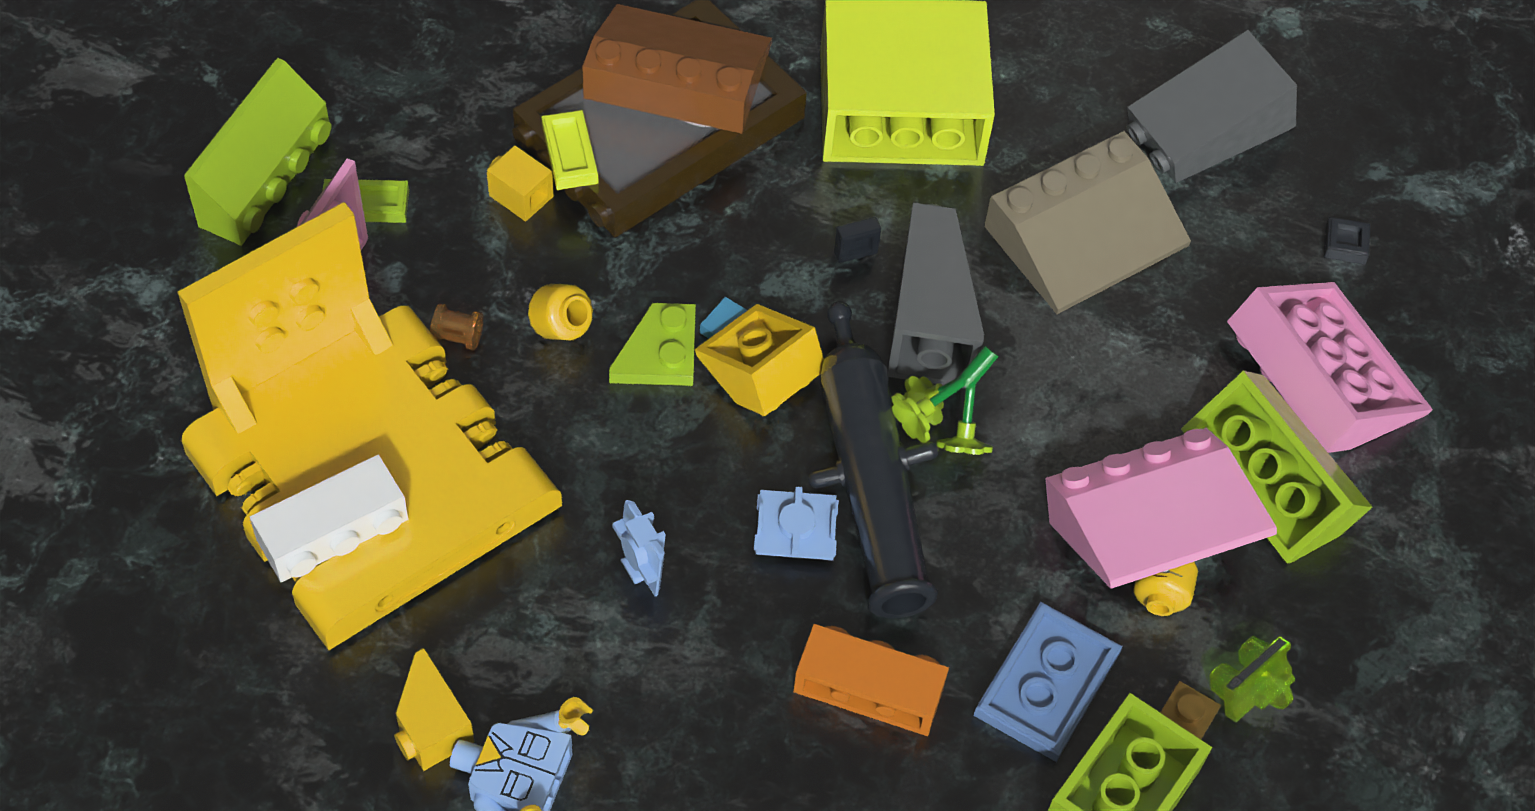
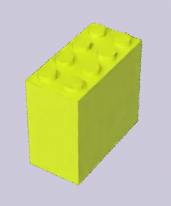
(906, 82)

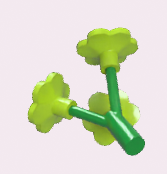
(924, 403)

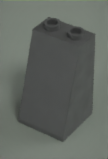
(1215, 109)
(937, 307)

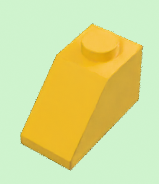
(429, 715)

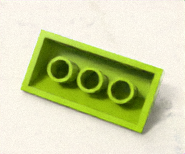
(257, 154)
(1284, 464)

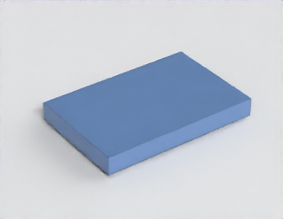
(1048, 681)

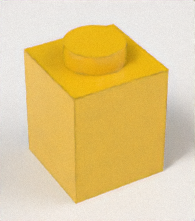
(520, 183)

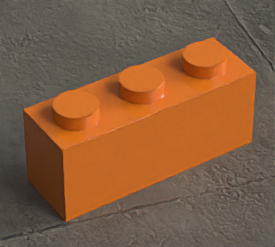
(870, 678)

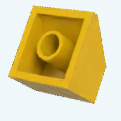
(762, 358)

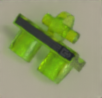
(1259, 683)

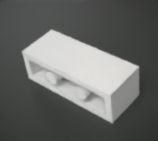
(329, 518)

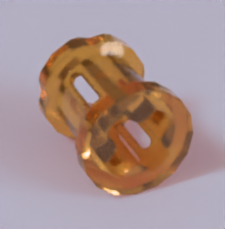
(457, 326)

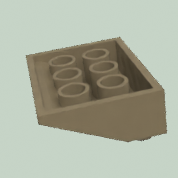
(1087, 222)

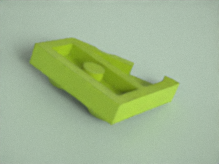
(659, 348)

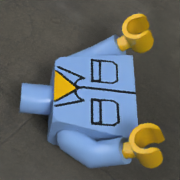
(521, 760)

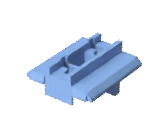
(796, 524)
(641, 546)

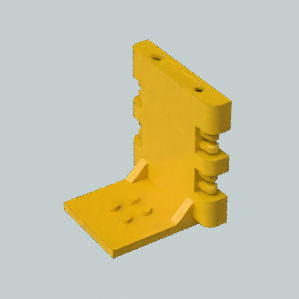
(320, 383)

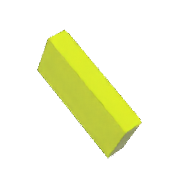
(569, 150)

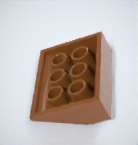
(675, 67)

